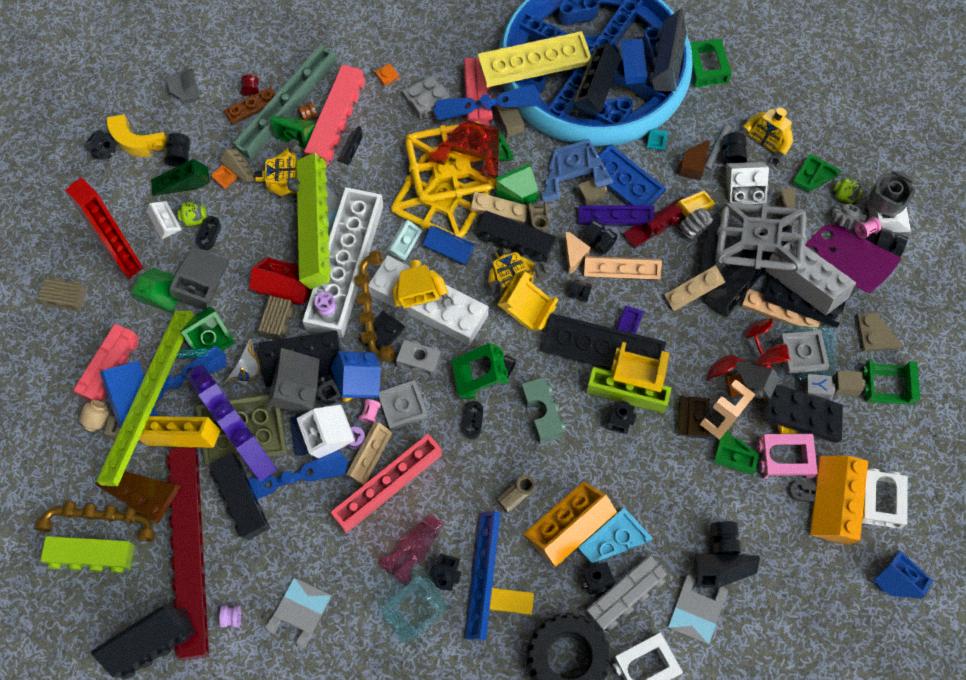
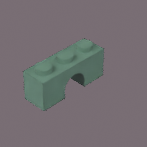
(539, 394)

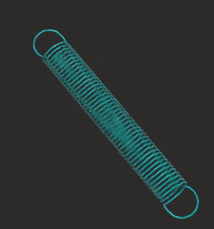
(186, 351)

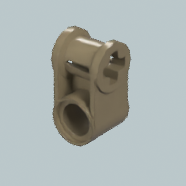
(539, 216)

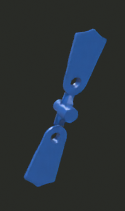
(519, 97)
(213, 362)
(324, 468)

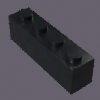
(597, 79)
(515, 236)
(239, 496)

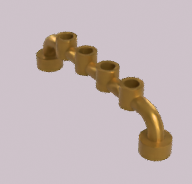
(365, 299)
(90, 512)

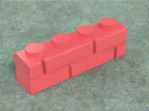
(475, 88)
(112, 353)

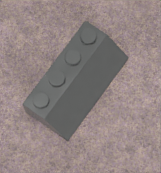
(669, 53)

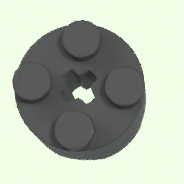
(891, 193)

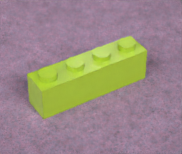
(603, 385)
(87, 553)

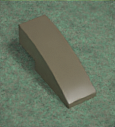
(509, 118)

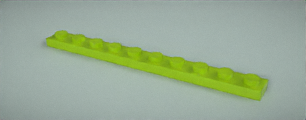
(144, 401)

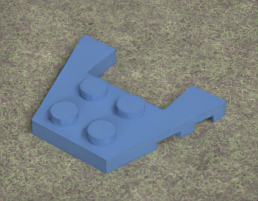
(573, 162)

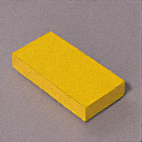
(694, 202)
(511, 601)

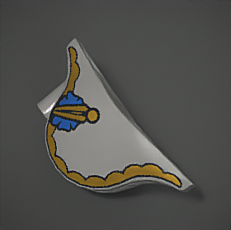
(247, 367)

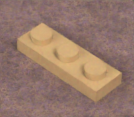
(502, 207)
(695, 288)
(369, 453)

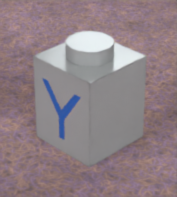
(819, 386)

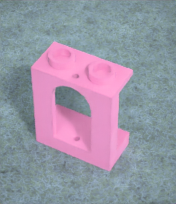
(771, 468)

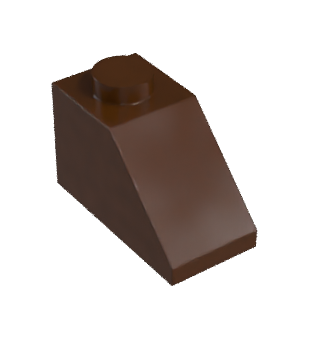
(694, 161)

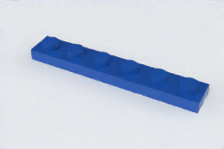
(482, 576)

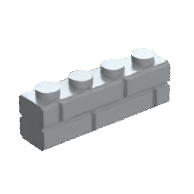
(626, 593)

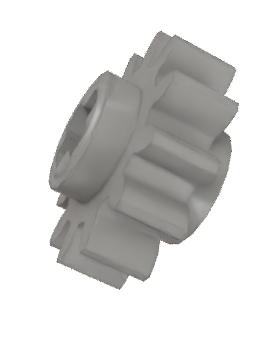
(848, 215)

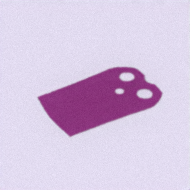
(855, 257)

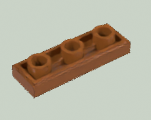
(244, 109)

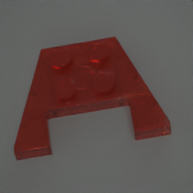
(473, 140)

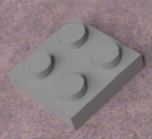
(805, 351)
(402, 405)

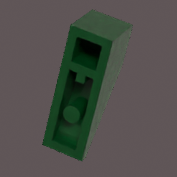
(182, 178)

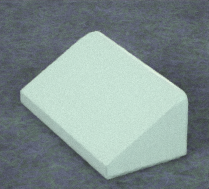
(404, 240)

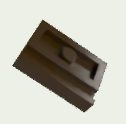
(691, 414)

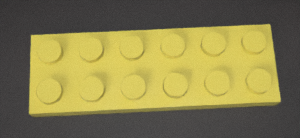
(534, 59)

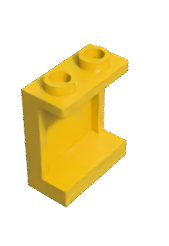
(527, 303)
(640, 370)

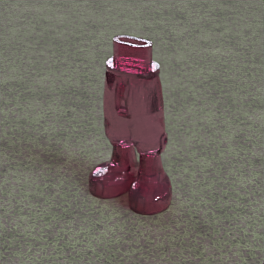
(416, 544)

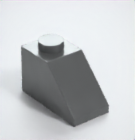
(758, 379)

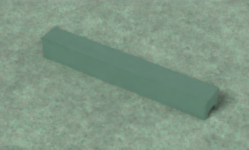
(285, 101)

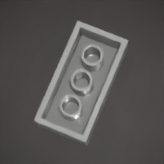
(815, 281)

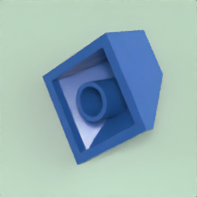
(903, 578)

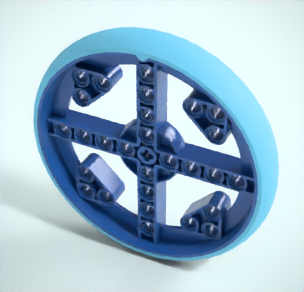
(600, 130)

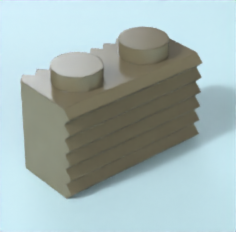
(62, 294)
(276, 318)

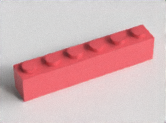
(335, 113)
(386, 483)

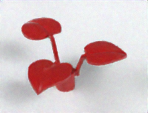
(775, 354)

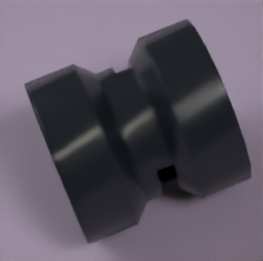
(576, 289)

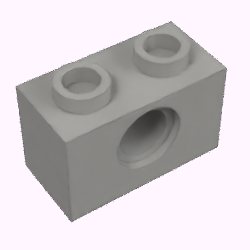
(426, 366)

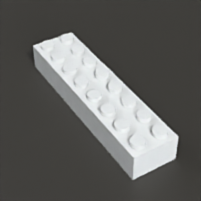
(348, 246)

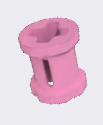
(871, 226)
(369, 411)

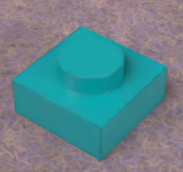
(657, 139)

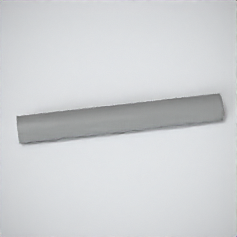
(717, 147)

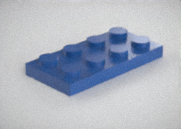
(629, 180)

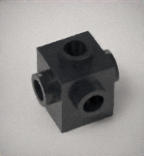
(101, 145)
(330, 395)
(621, 417)
(599, 571)
(445, 572)

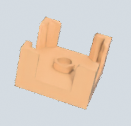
(728, 410)

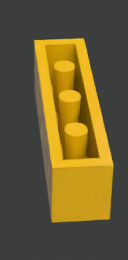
(180, 432)

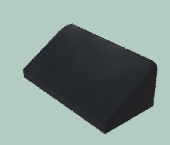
(351, 146)

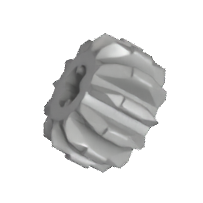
(696, 223)

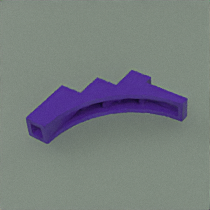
(230, 422)

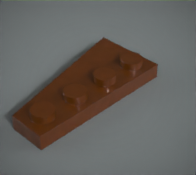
(144, 494)

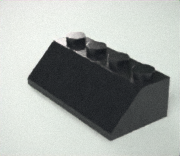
(320, 345)
(144, 641)

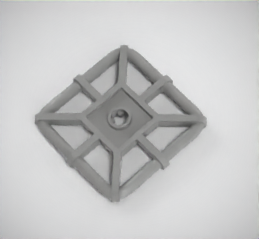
(753, 240)

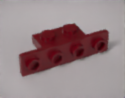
(662, 220)

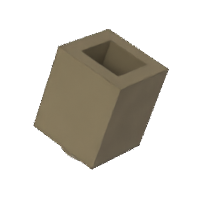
(590, 193)
(848, 383)

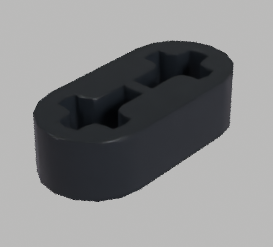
(212, 234)
(477, 420)

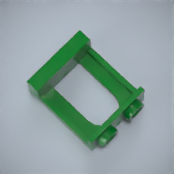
(710, 77)
(463, 376)
(911, 382)

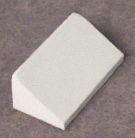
(163, 219)

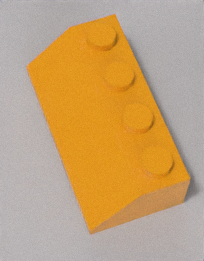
(839, 499)
(570, 523)

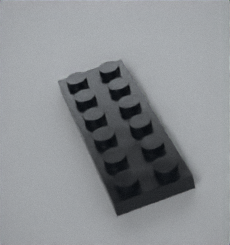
(595, 342)

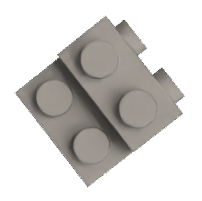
(424, 96)

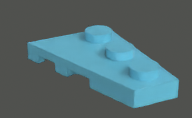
(614, 538)

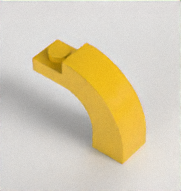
(131, 143)

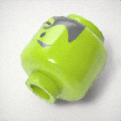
(848, 191)
(192, 213)

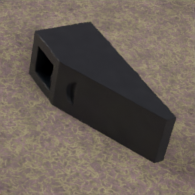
(722, 569)

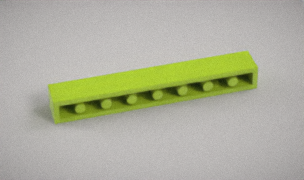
(313, 222)

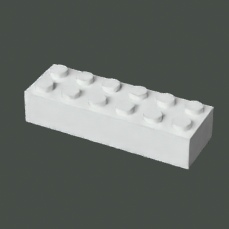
(457, 320)

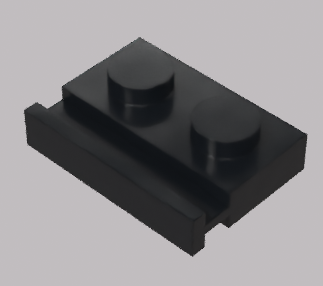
(386, 330)

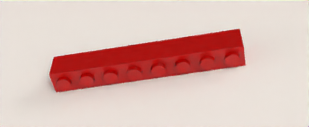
(104, 227)

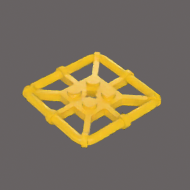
(460, 169)
(443, 206)

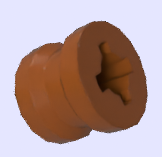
(308, 111)

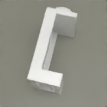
(870, 515)
(672, 667)

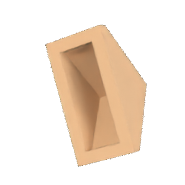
(575, 252)

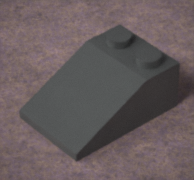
(294, 382)

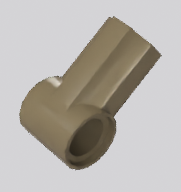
(515, 495)

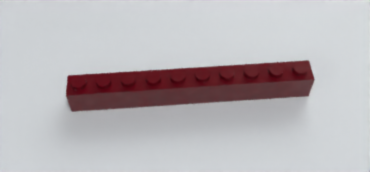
(188, 549)

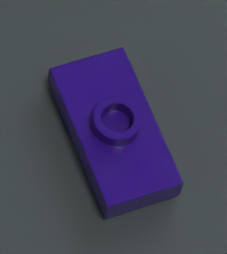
(630, 319)

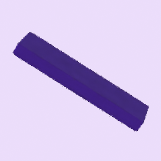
(616, 214)

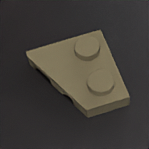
(875, 333)

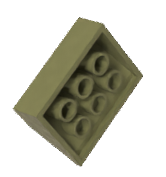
(262, 420)

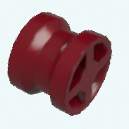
(249, 85)

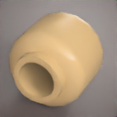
(94, 415)

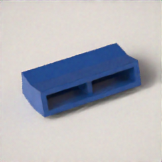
(634, 61)
(448, 245)

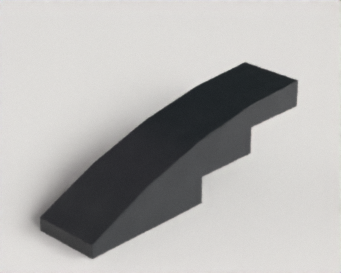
(709, 249)

